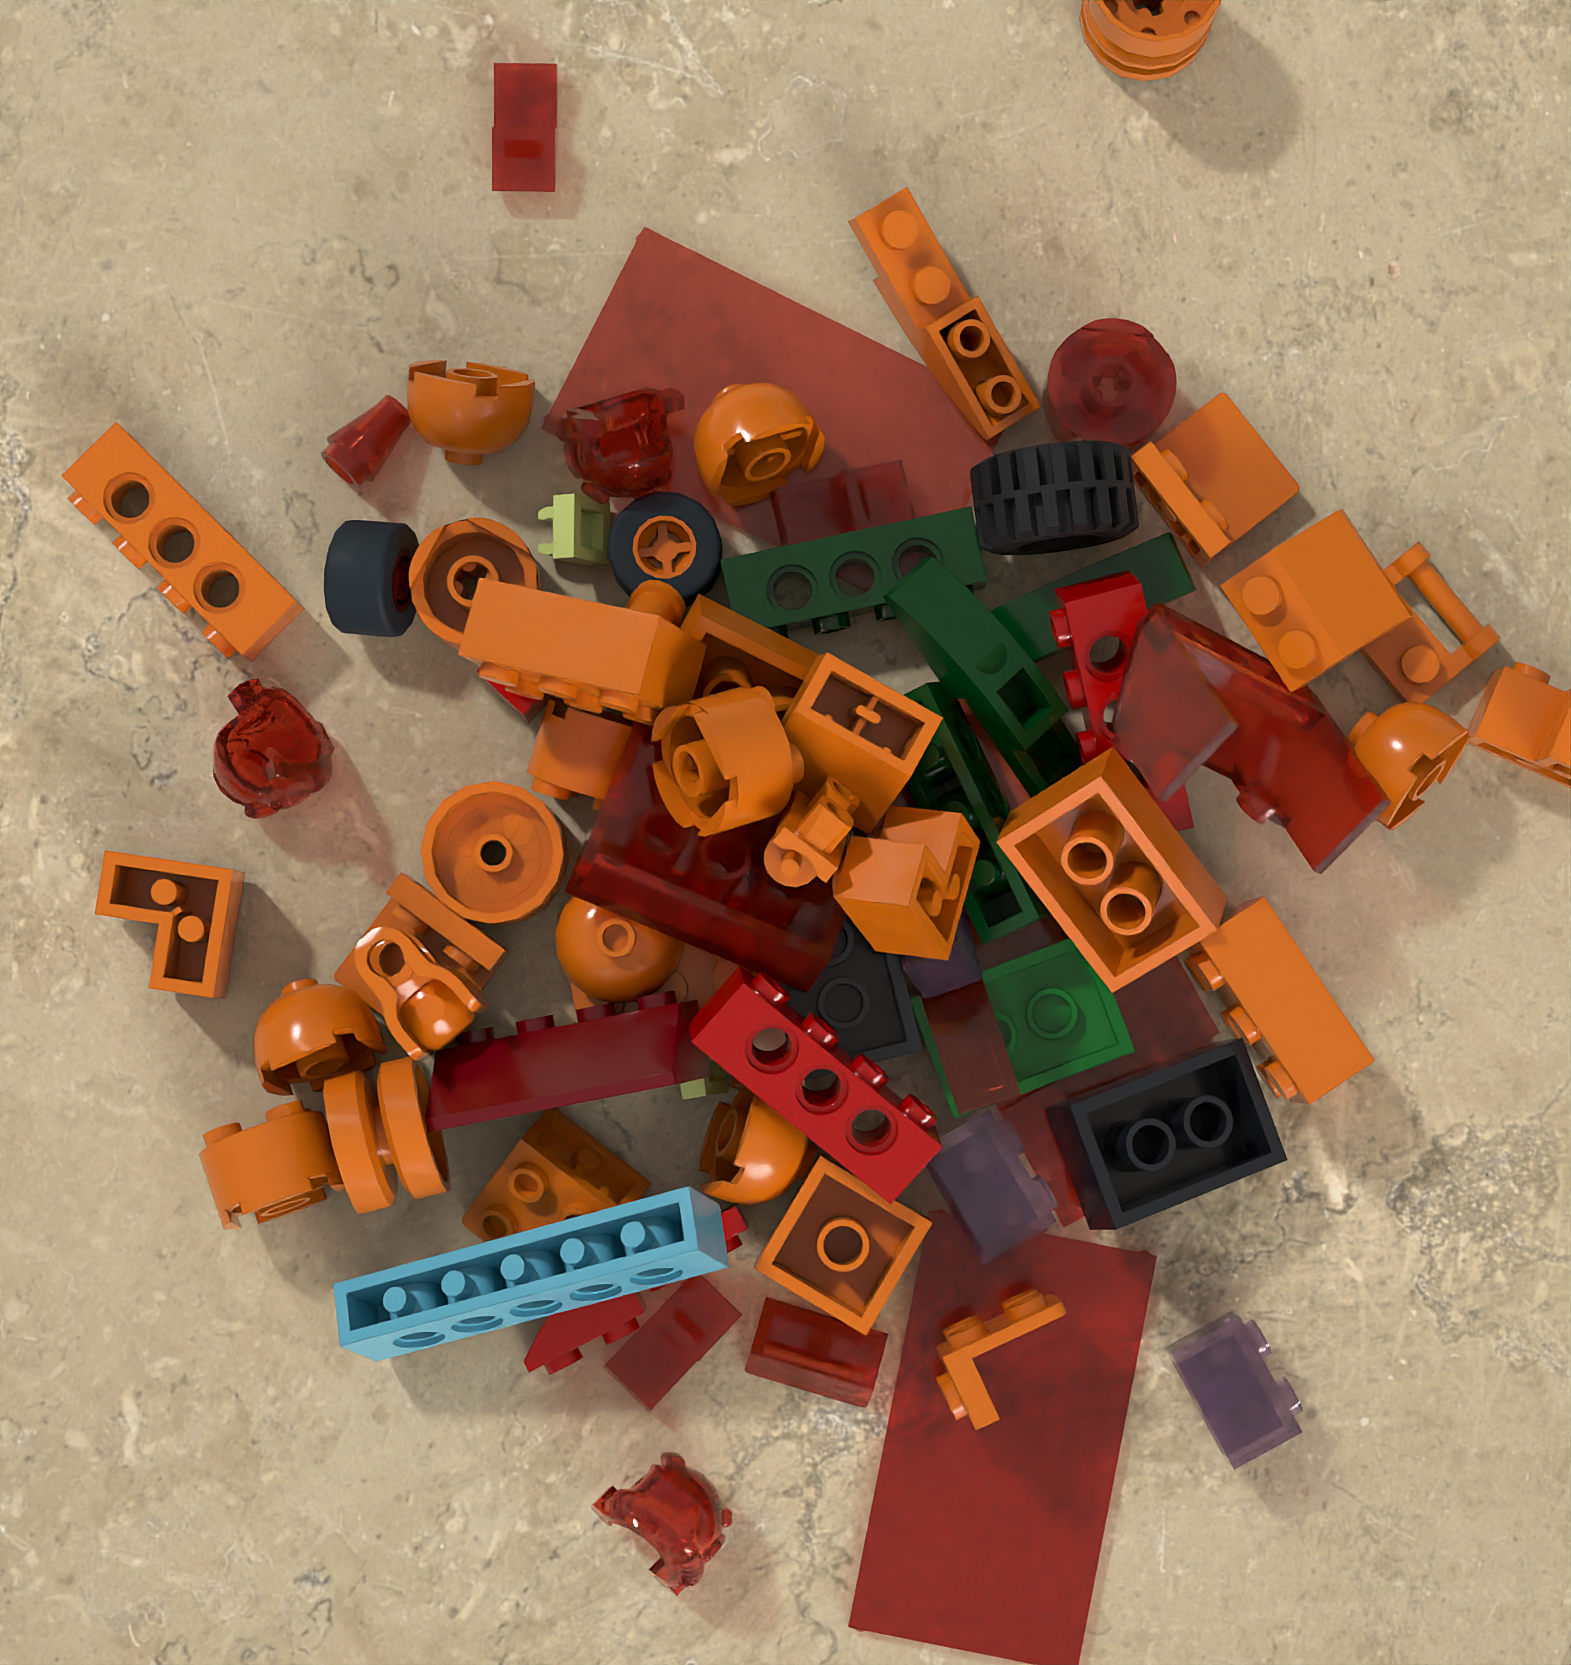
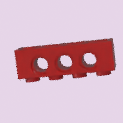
(1083, 616)
(880, 1157)

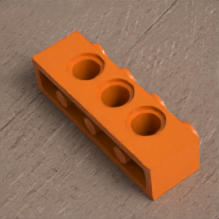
(121, 464)

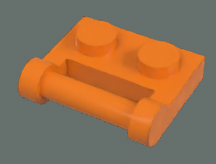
(1410, 655)

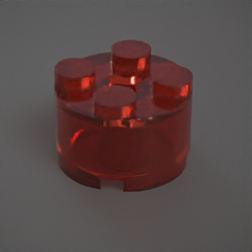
(1138, 369)

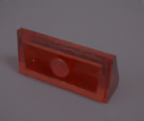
(815, 1353)

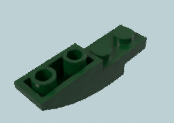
(989, 670)

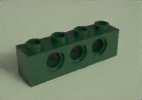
(754, 576)
(960, 780)

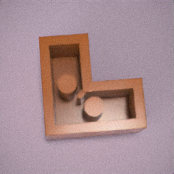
(1525, 722)
(909, 881)
(194, 912)

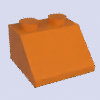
(1316, 600)

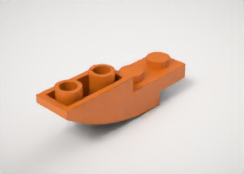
(940, 318)

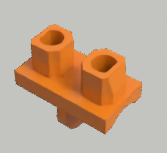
(811, 835)

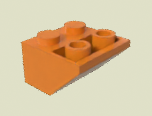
(856, 734)

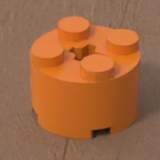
(460, 552)
(576, 751)
(725, 760)
(270, 1165)

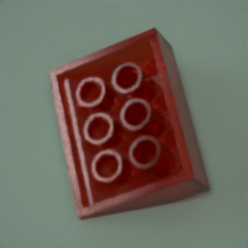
(698, 886)

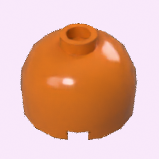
(469, 407)
(753, 440)
(1407, 753)
(612, 954)
(313, 1036)
(752, 1151)

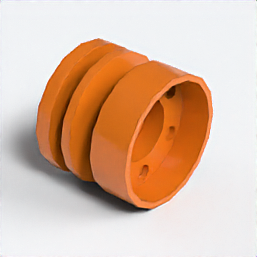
(1143, 44)

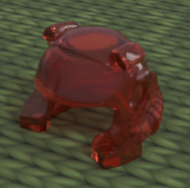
(621, 443)
(270, 751)
(675, 1514)

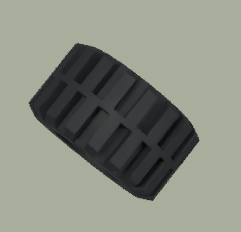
(1054, 497)

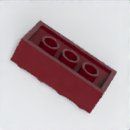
(565, 1063)

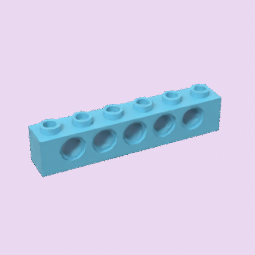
(531, 1274)

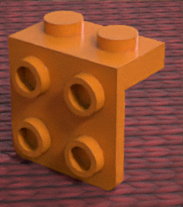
(971, 1337)

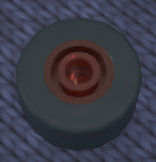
(370, 578)

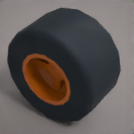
(662, 528)

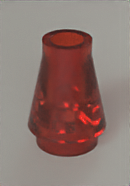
(365, 443)

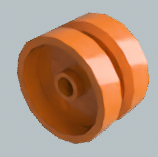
(533, 860)
(385, 1135)

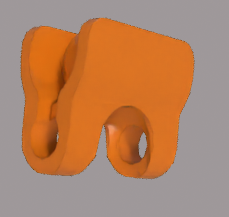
(423, 1002)

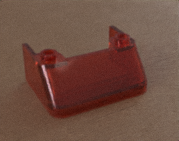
(1221, 706)

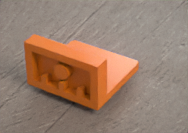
(1212, 479)
(448, 936)
(550, 1178)

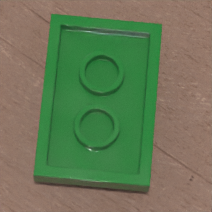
(1050, 1017)

